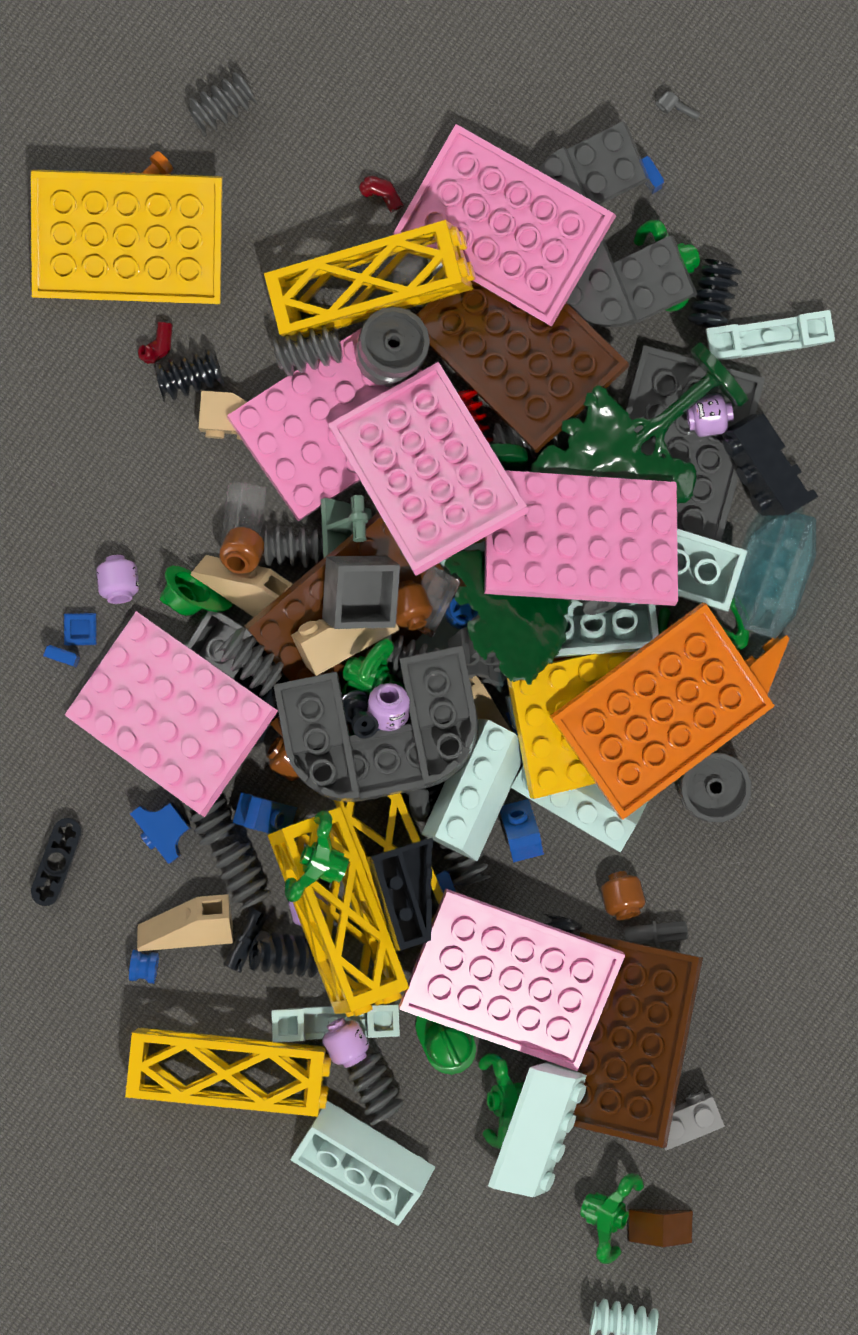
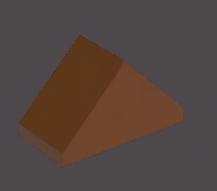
(660, 1227)

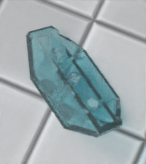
(775, 573)

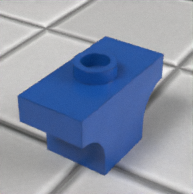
(263, 814)
(162, 829)
(521, 830)

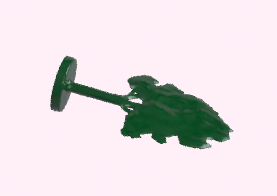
(611, 447)
(518, 629)

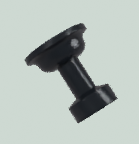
(357, 714)

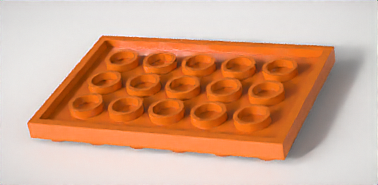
(662, 711)

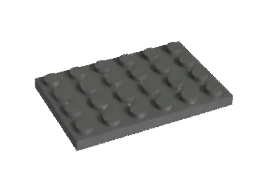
(658, 384)

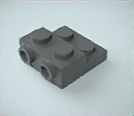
(211, 633)

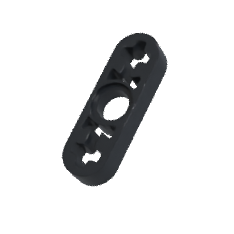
(56, 886)

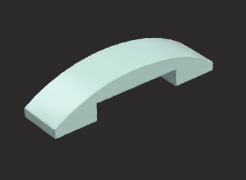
(771, 336)
(312, 1022)

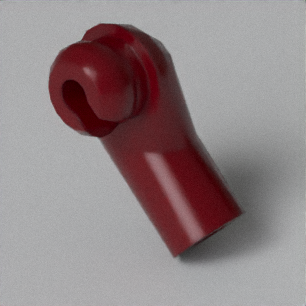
(382, 188)
(159, 347)

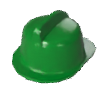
(189, 595)
(445, 1047)

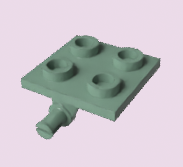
(343, 520)

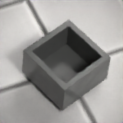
(360, 592)

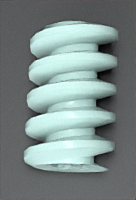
(624, 1322)

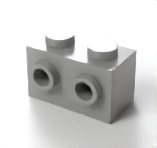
(694, 1119)

